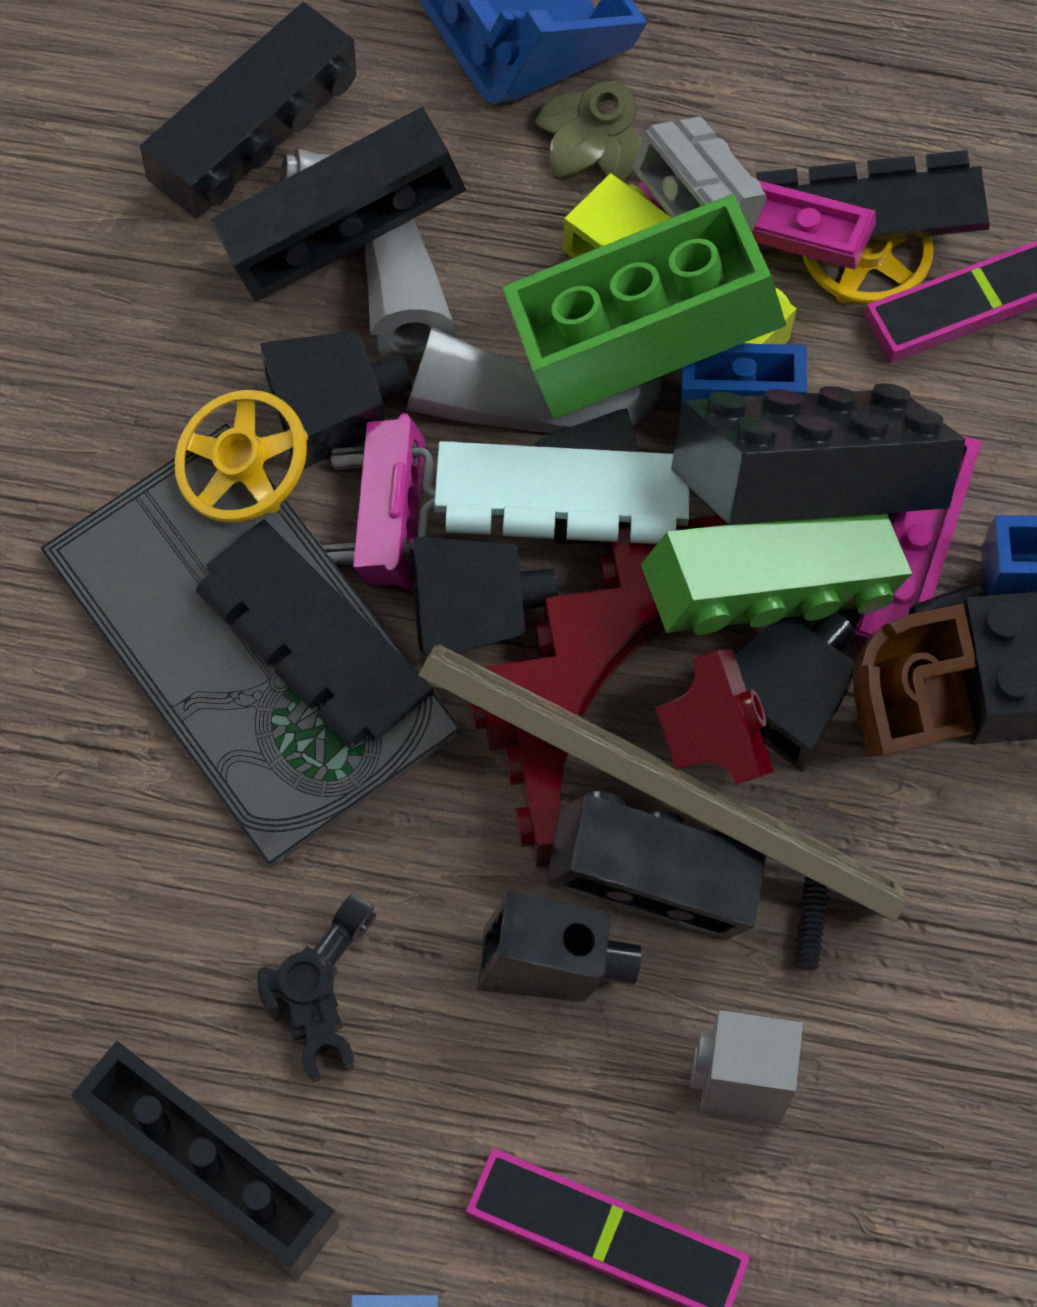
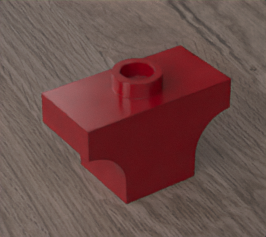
(717, 721)

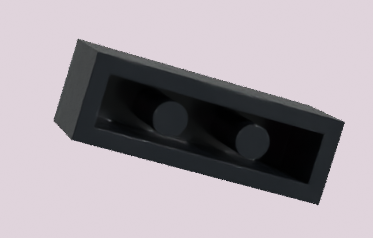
(656, 866)

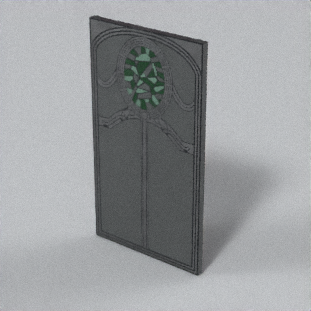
(239, 722)

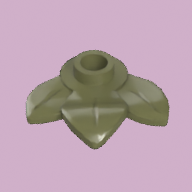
(589, 137)

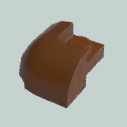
(913, 681)

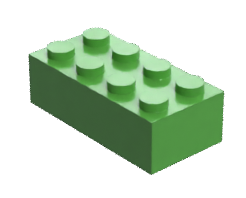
(644, 306)

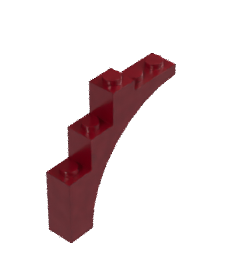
(578, 650)

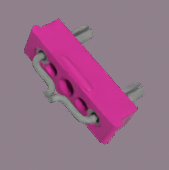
(388, 501)

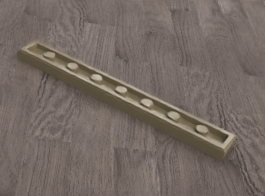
(664, 782)

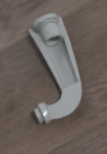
(400, 281)
(492, 390)

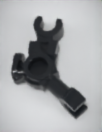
(307, 986)

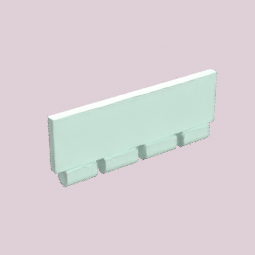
(549, 483)

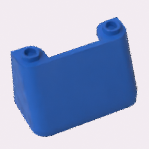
(531, 44)

